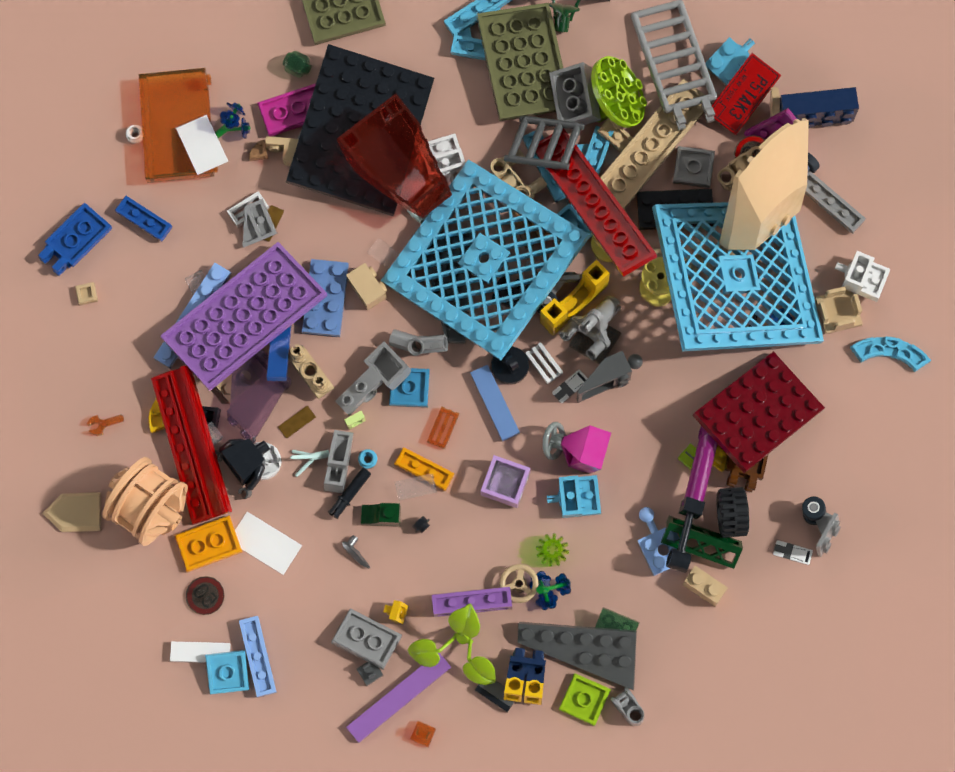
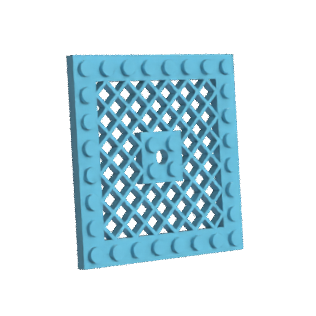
(529, 301)
(696, 335)

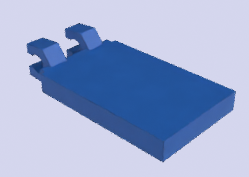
(74, 238)

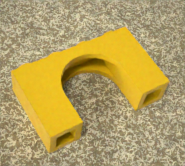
(593, 282)

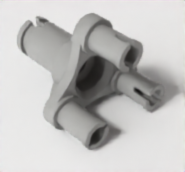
(593, 325)

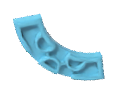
(890, 347)

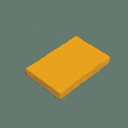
(208, 543)

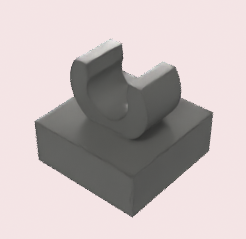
(369, 673)

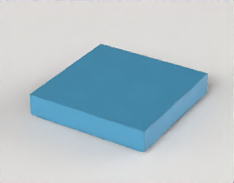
(412, 391)

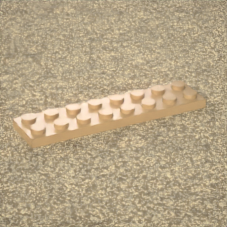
(650, 148)

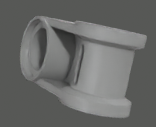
(627, 706)

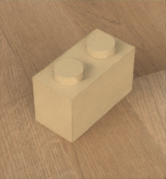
(366, 286)
(705, 586)

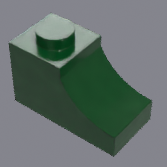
(381, 514)

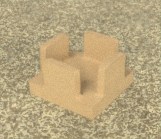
(839, 310)

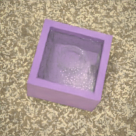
(505, 481)

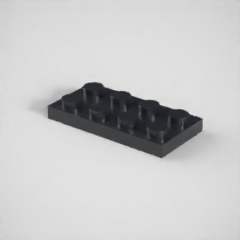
(648, 199)

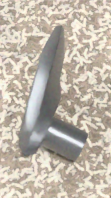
(354, 553)

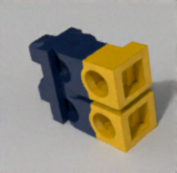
(528, 670)

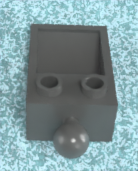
(610, 373)

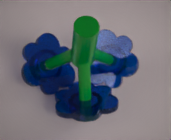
(231, 121)
(546, 596)

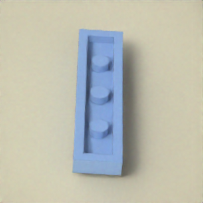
(257, 656)

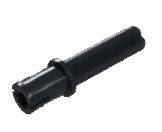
(349, 493)

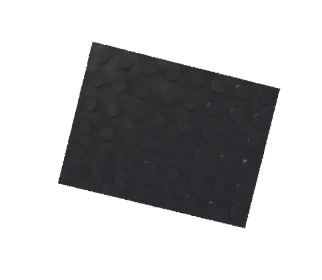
(343, 95)

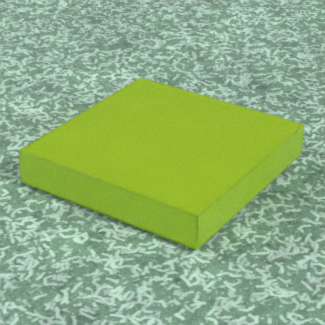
(584, 699)

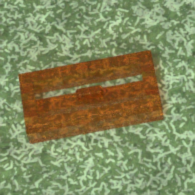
(448, 413)

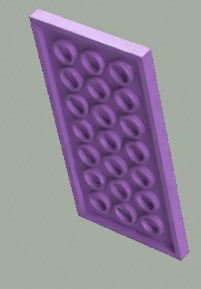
(243, 316)

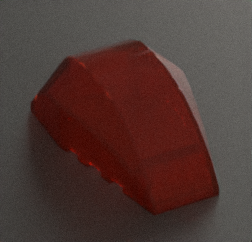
(396, 157)

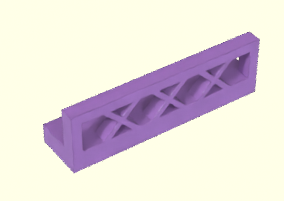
(481, 600)

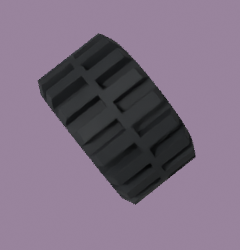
(732, 512)

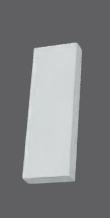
(195, 651)

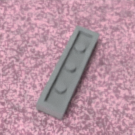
(833, 203)

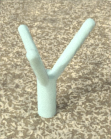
(312, 456)

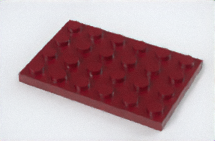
(758, 412)

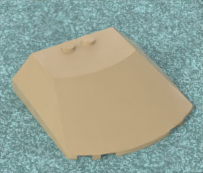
(768, 189)

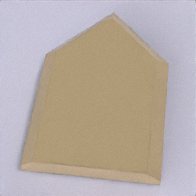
(76, 512)

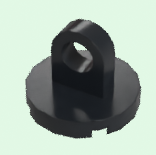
(512, 367)

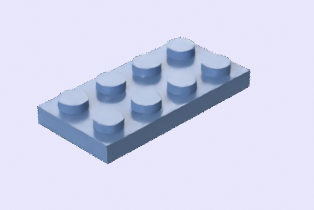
(327, 315)

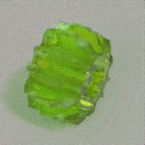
(557, 554)

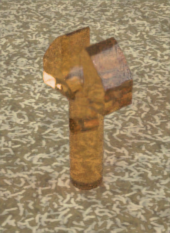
(103, 423)

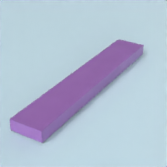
(396, 699)

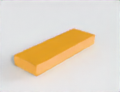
(421, 466)

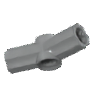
(429, 344)

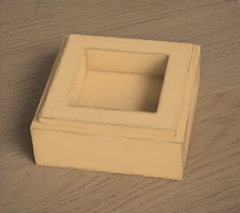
(86, 293)

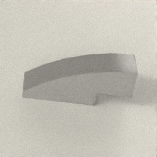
(338, 461)

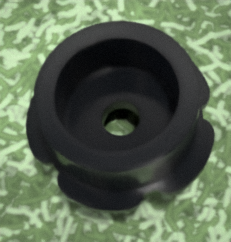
(421, 525)

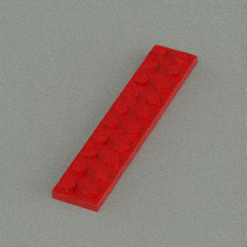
(598, 208)

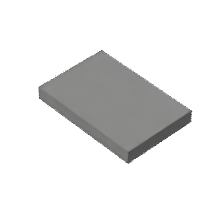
(366, 639)

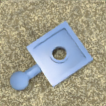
(650, 543)

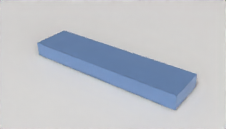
(495, 403)

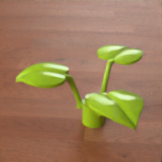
(467, 626)

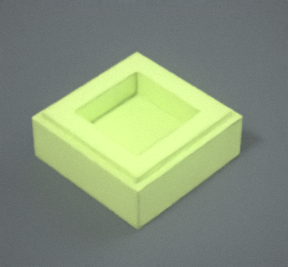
(355, 420)

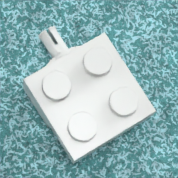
(448, 155)
(864, 276)

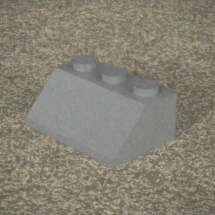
(574, 94)

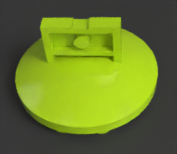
(617, 92)

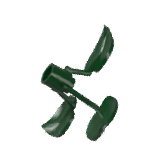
(563, 19)

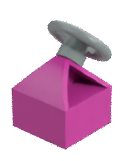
(582, 449)

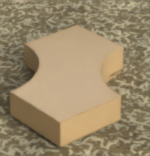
(774, 101)

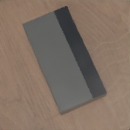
(495, 694)

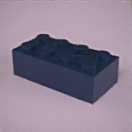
(823, 106)

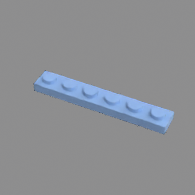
(212, 282)

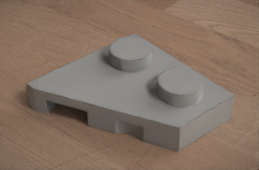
(257, 223)

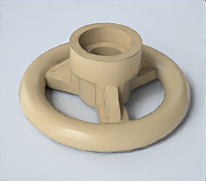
(524, 588)

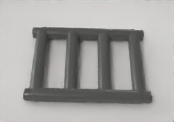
(546, 161)

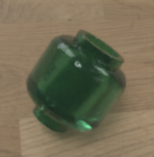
(297, 64)

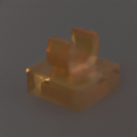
(423, 734)

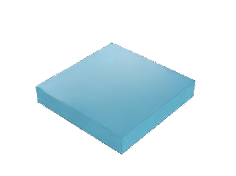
(227, 672)

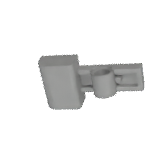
(384, 368)

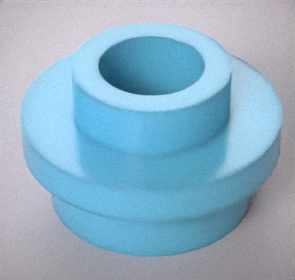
(365, 453)

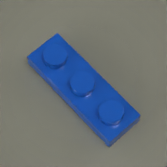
(143, 218)

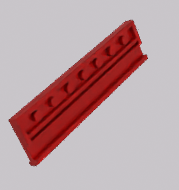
(191, 444)

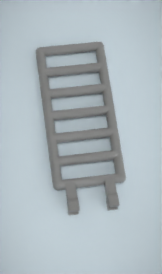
(652, 61)

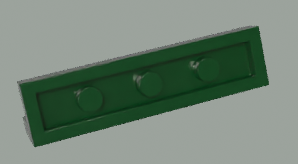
(708, 537)

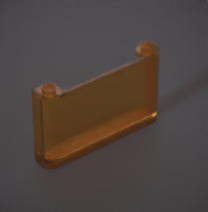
(167, 103)

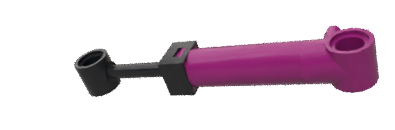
(692, 504)

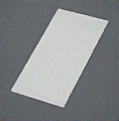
(202, 144)
(266, 543)

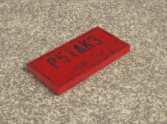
(744, 93)

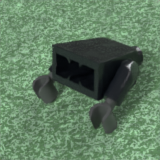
(244, 461)

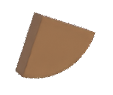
(259, 151)

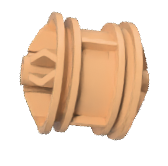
(145, 501)

